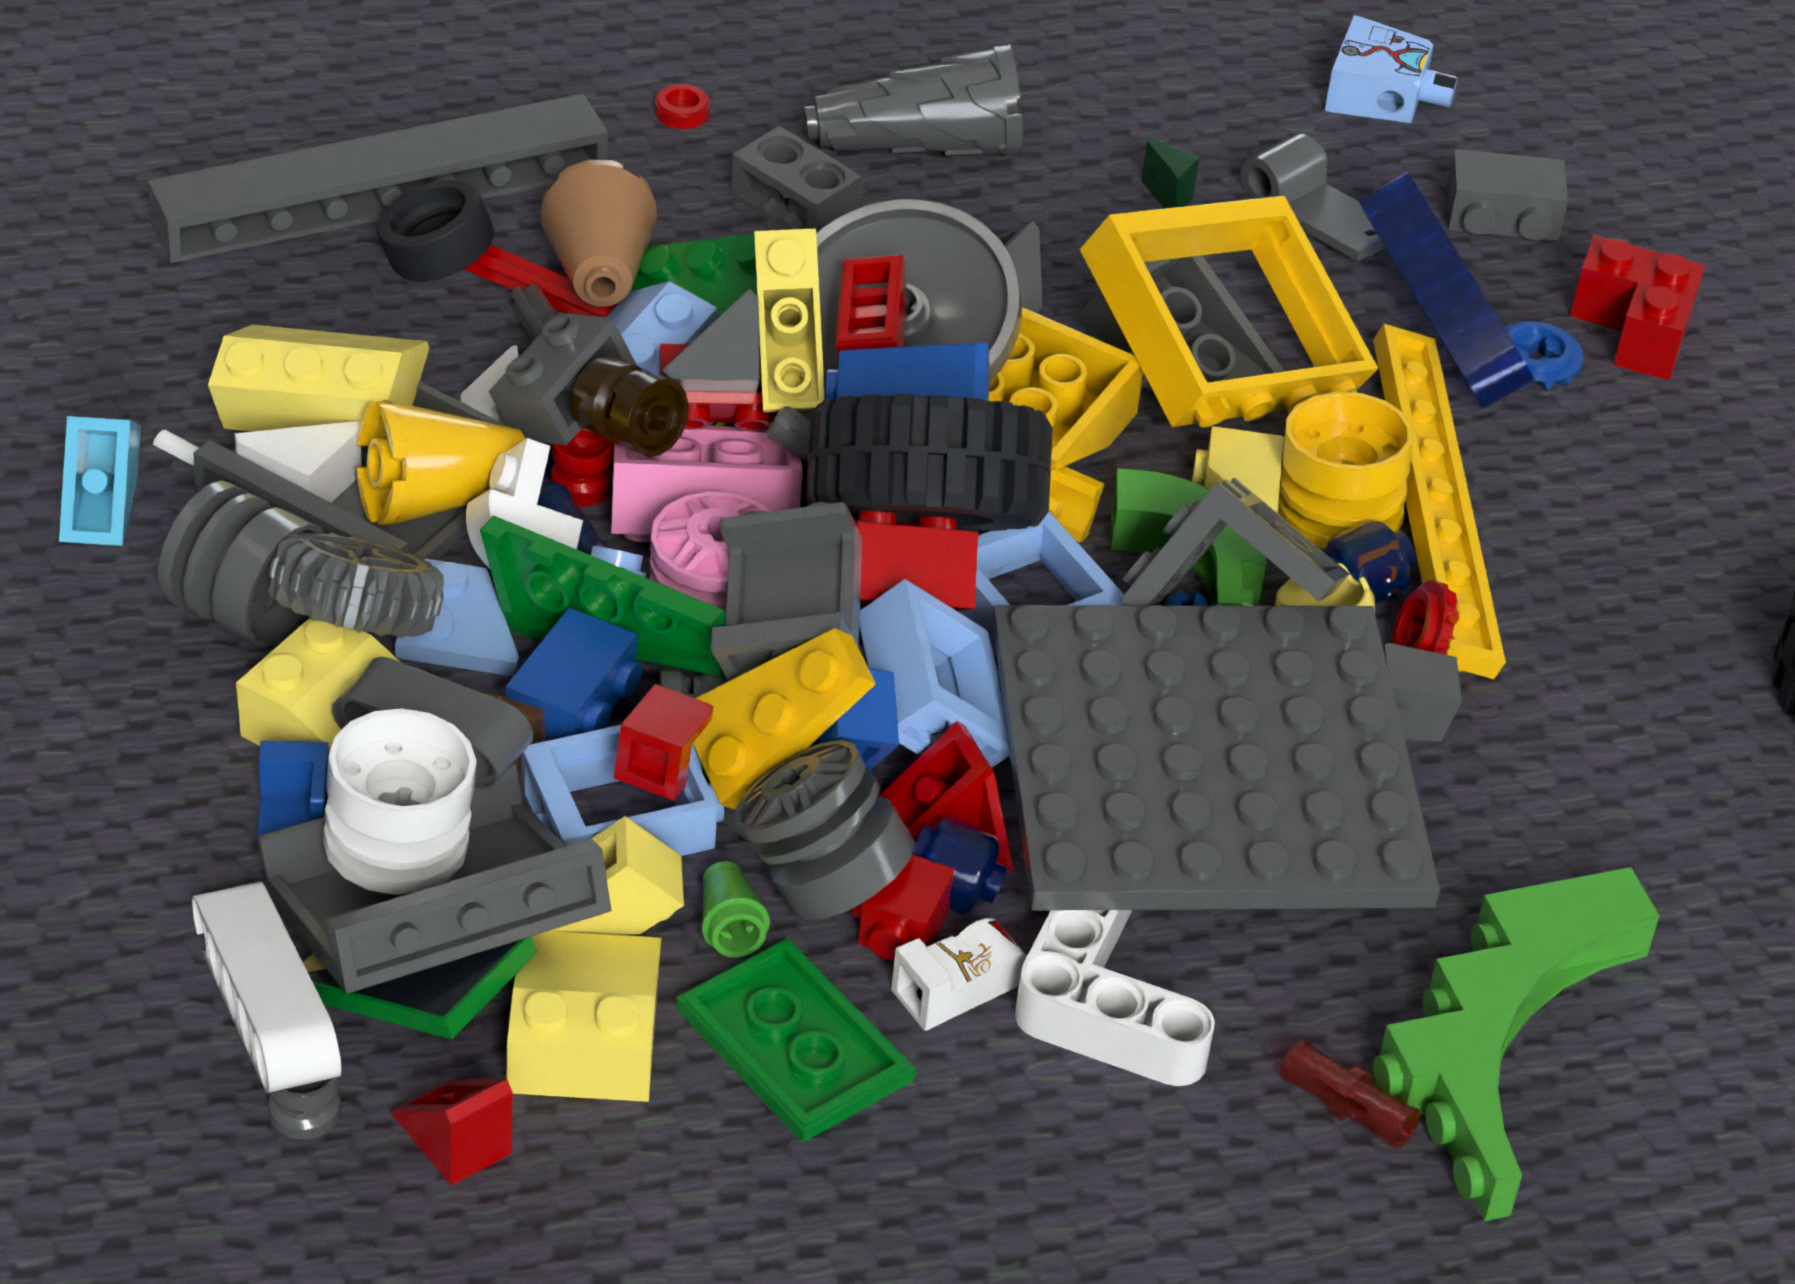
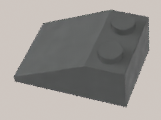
(1206, 316)

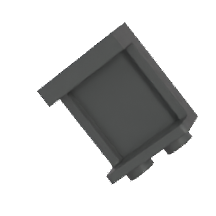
(787, 582)

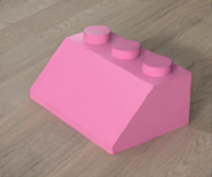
(697, 463)

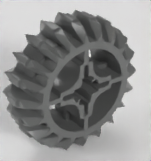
(356, 584)

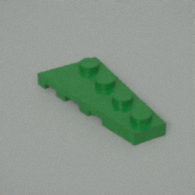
(544, 578)

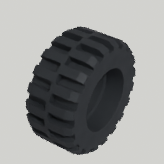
(932, 459)

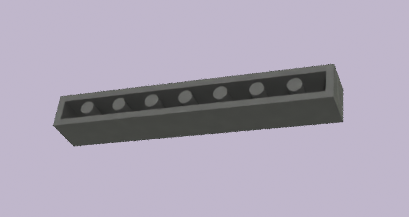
(363, 176)

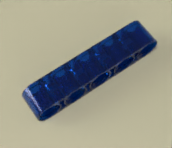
(1446, 290)

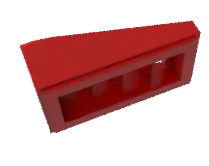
(890, 299)

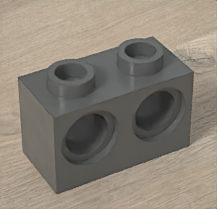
(793, 181)

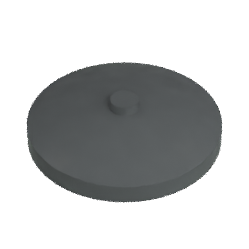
(955, 275)

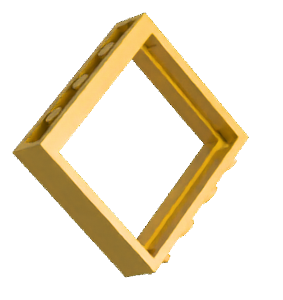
(1291, 266)

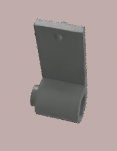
(1299, 173)

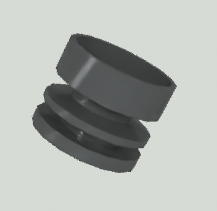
(221, 560)
(824, 830)

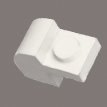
(515, 496)

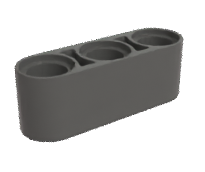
(492, 726)

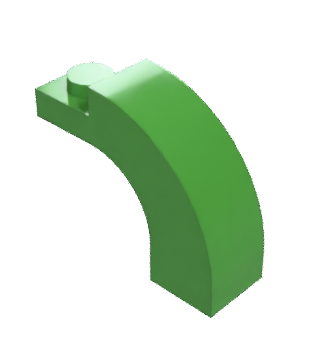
(1147, 502)

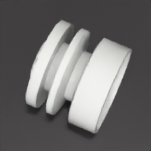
(399, 801)

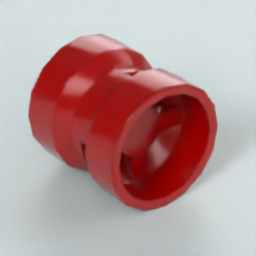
(584, 467)

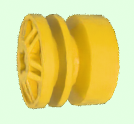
(1344, 464)

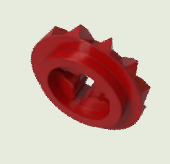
(1427, 618)

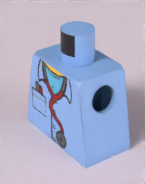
(1385, 74)

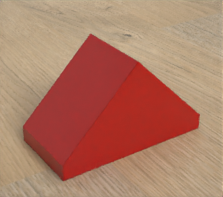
(460, 1125)

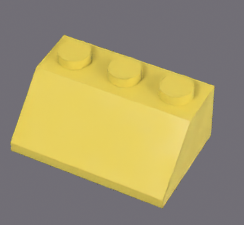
(309, 376)

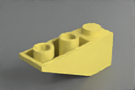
(789, 319)

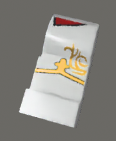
(956, 972)

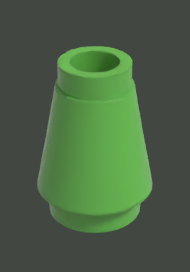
(732, 911)

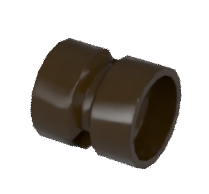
(629, 405)

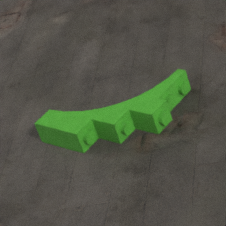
(1522, 956)

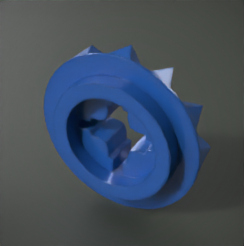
(1561, 352)

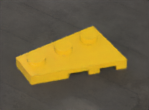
(778, 711)

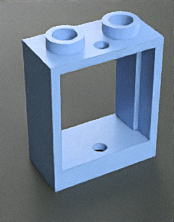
(1056, 549)
(914, 635)
(588, 760)

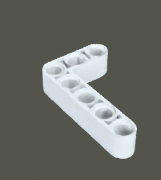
(1105, 1014)

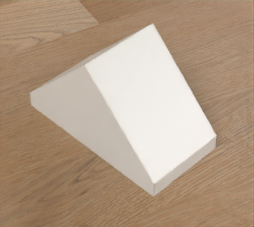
(313, 457)

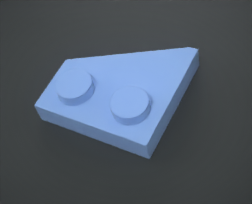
(470, 626)

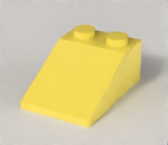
(299, 681)
(585, 1017)

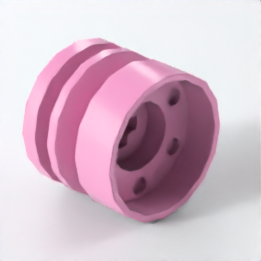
(689, 546)

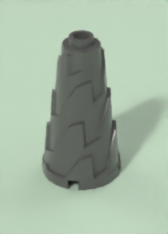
(948, 106)

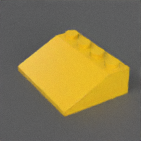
(1075, 380)

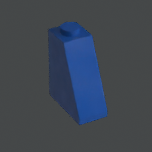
(915, 370)

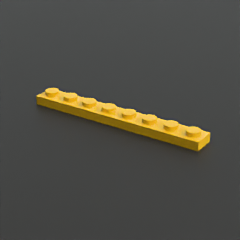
(1439, 495)

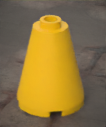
(425, 460)

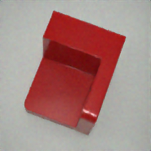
(659, 740)

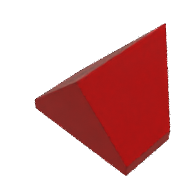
(953, 782)

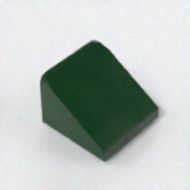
(1169, 173)

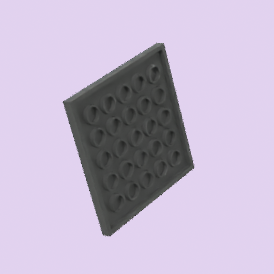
(1209, 759)

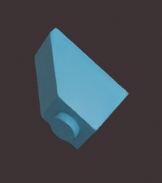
(98, 479)

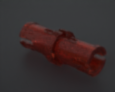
(1350, 1093)

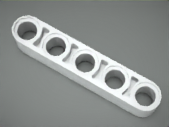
(266, 987)

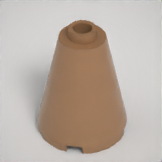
(599, 227)

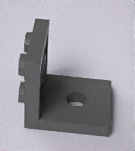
(1198, 526)

